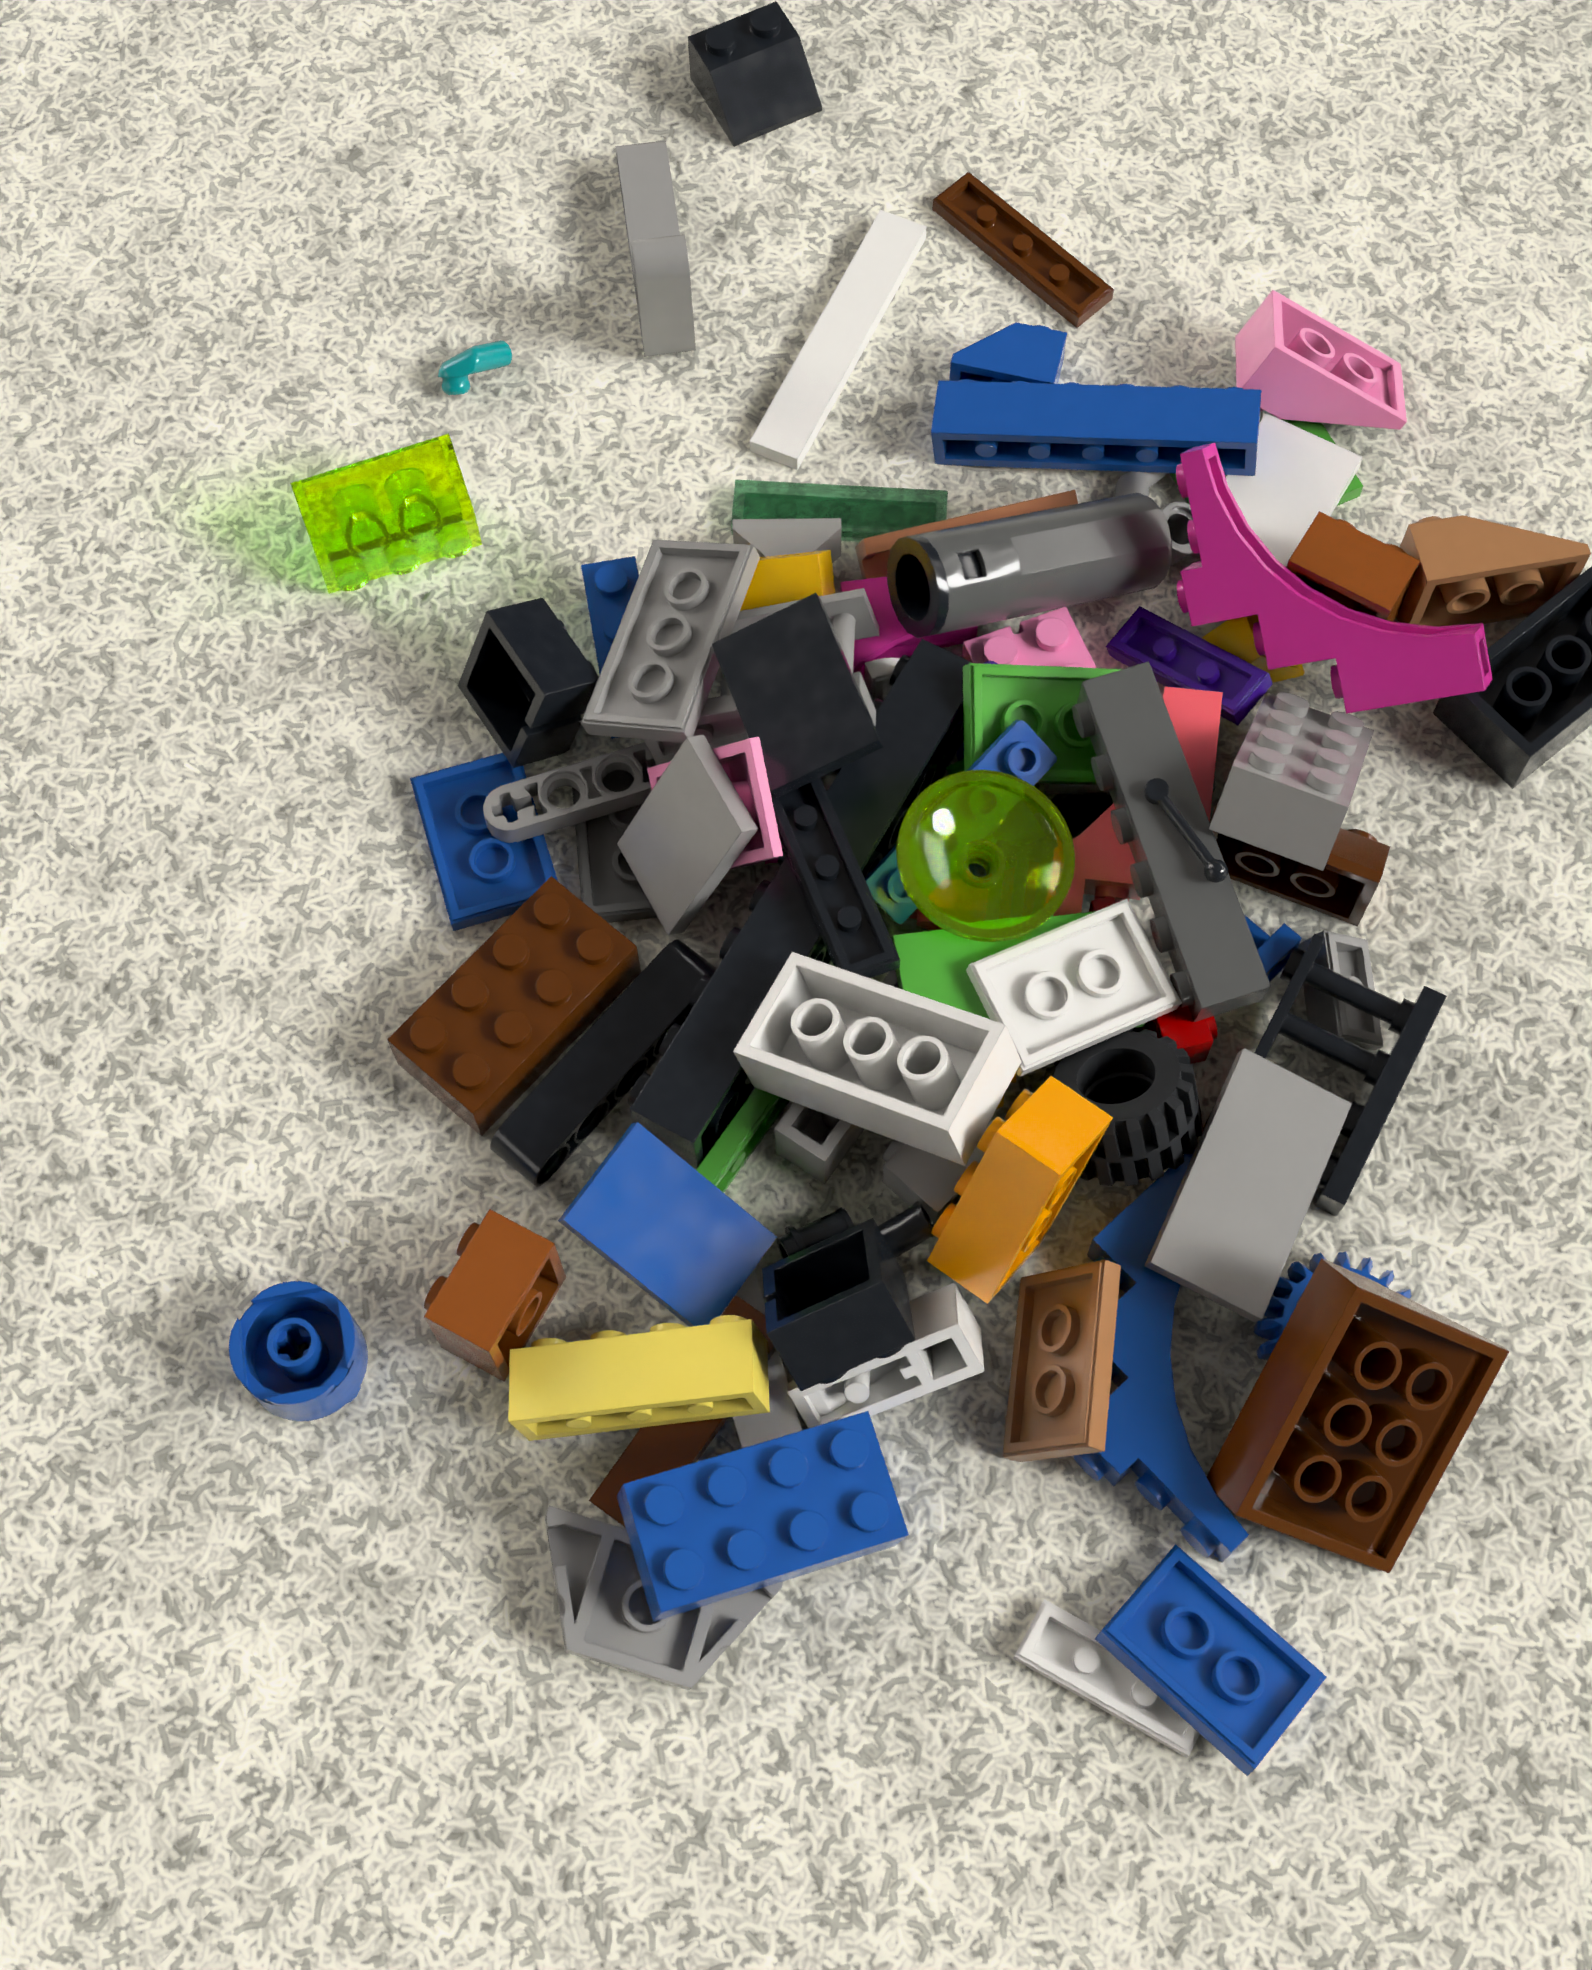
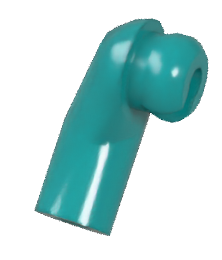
(471, 361)

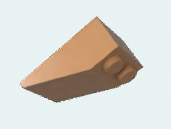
(1483, 571)

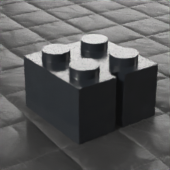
(528, 681)
(837, 1305)

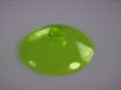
(1005, 829)

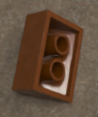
(1338, 891)

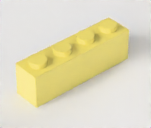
(639, 1379)

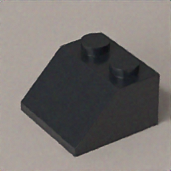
(753, 73)

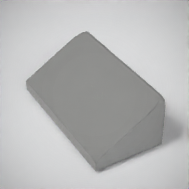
(1351, 959)

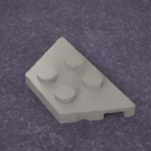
(609, 1616)

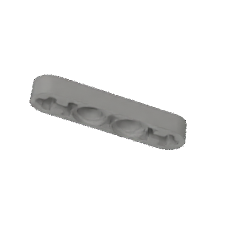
(583, 776)

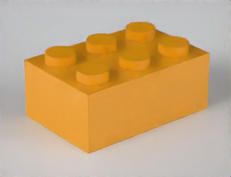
(1016, 1186)

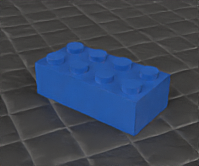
(761, 1515)

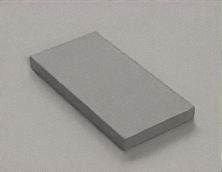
(663, 647)
(1248, 1185)

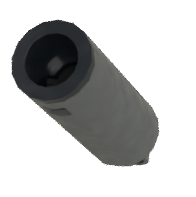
(1034, 562)

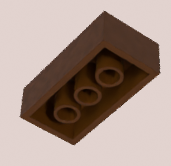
(515, 1005)

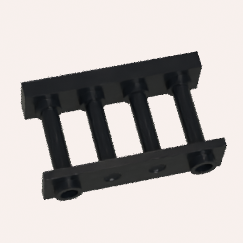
(1381, 1070)

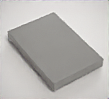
(687, 834)

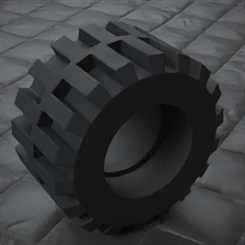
(1149, 1095)

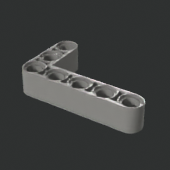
(656, 249)

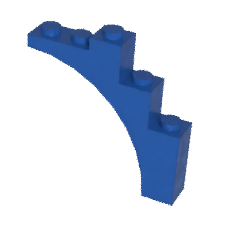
(1143, 1412)

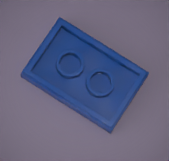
(475, 870)
(667, 1228)
(1211, 1659)

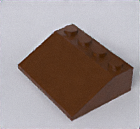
(1354, 1418)

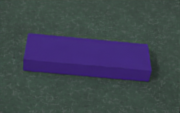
(1189, 662)

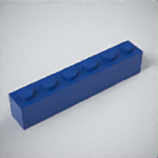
(1092, 426)

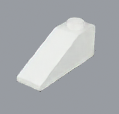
(944, 1353)

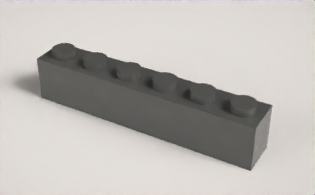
(1193, 917)

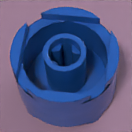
(269, 1337)

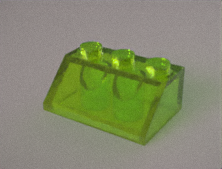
(388, 514)

